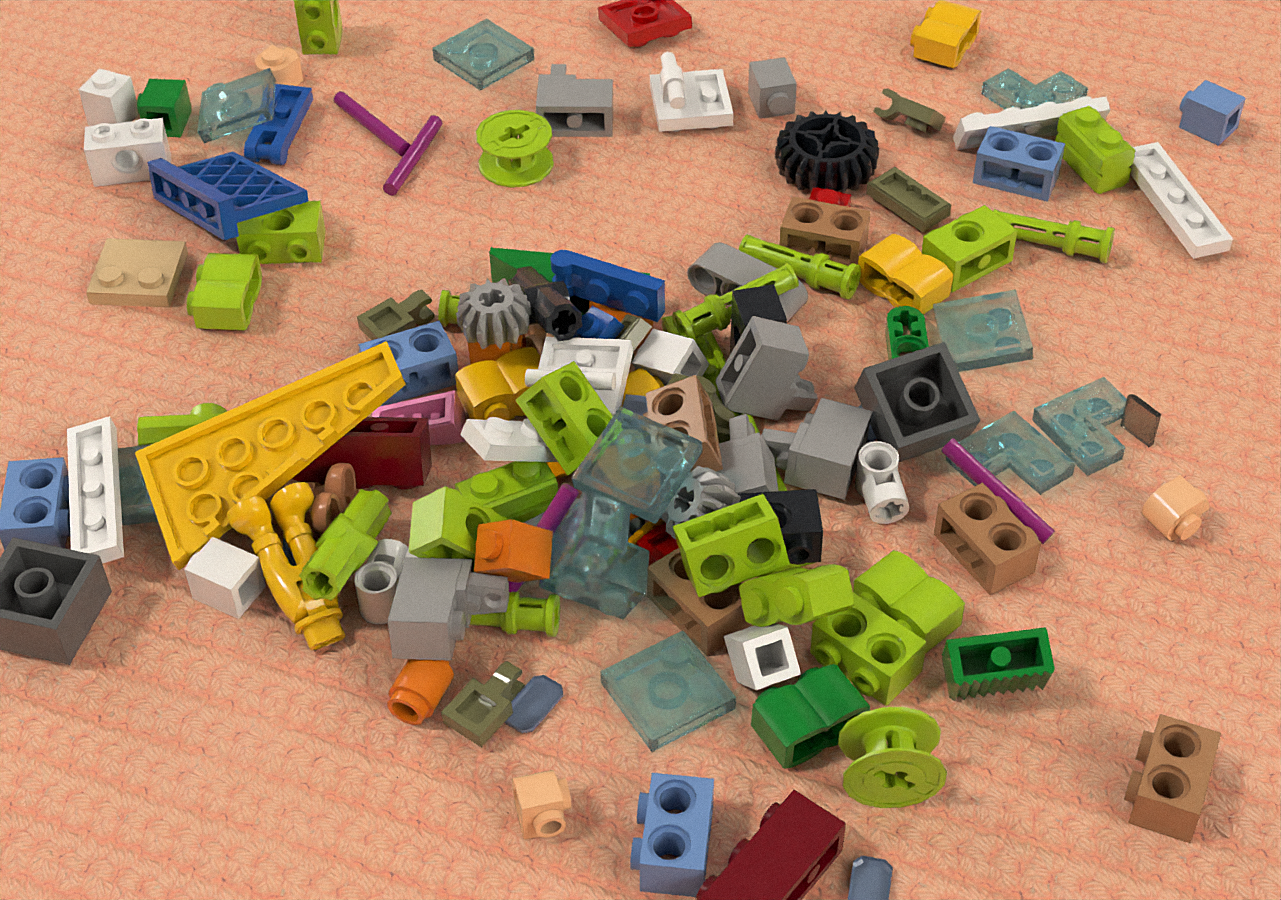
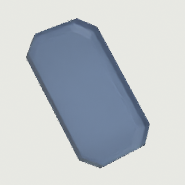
(534, 703)
(870, 879)

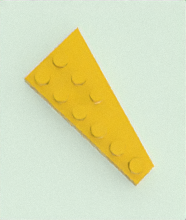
(258, 447)

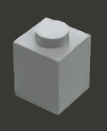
(772, 87)

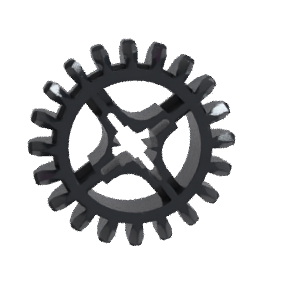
(826, 152)

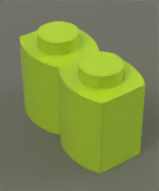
(225, 291)
(796, 595)
(911, 597)

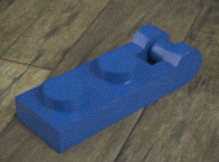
(289, 111)
(610, 284)

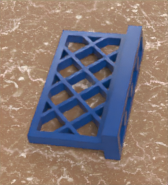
(222, 191)

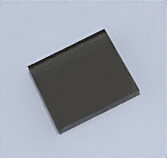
(1140, 419)

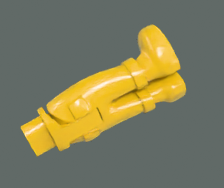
(252, 518)

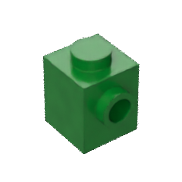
(166, 100)

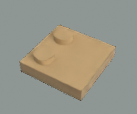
(137, 272)

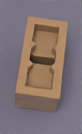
(825, 228)
(690, 411)
(987, 538)
(702, 618)
(1179, 778)

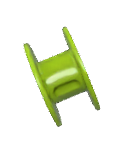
(529, 152)
(910, 740)

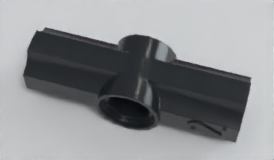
(548, 303)

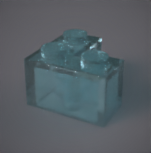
(595, 560)

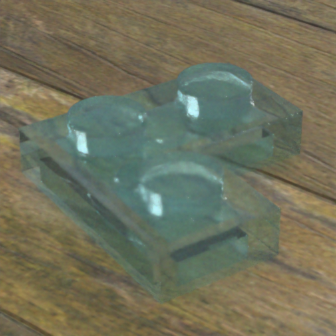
(1012, 90)
(1079, 421)
(1018, 446)

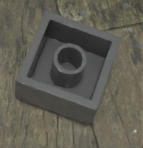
(917, 401)
(49, 599)

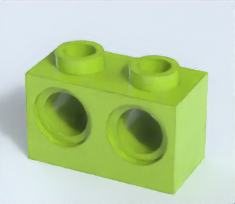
(566, 414)
(729, 538)
(869, 649)

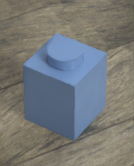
(1211, 112)

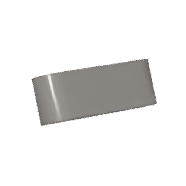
(727, 268)

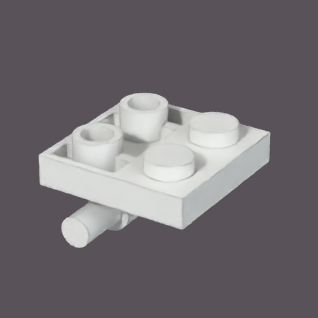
(689, 97)
(600, 360)

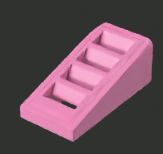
(443, 411)

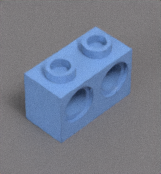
(1018, 163)
(423, 359)
(36, 502)
(675, 834)

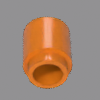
(419, 689)

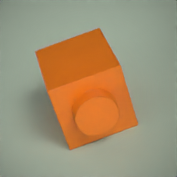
(513, 550)

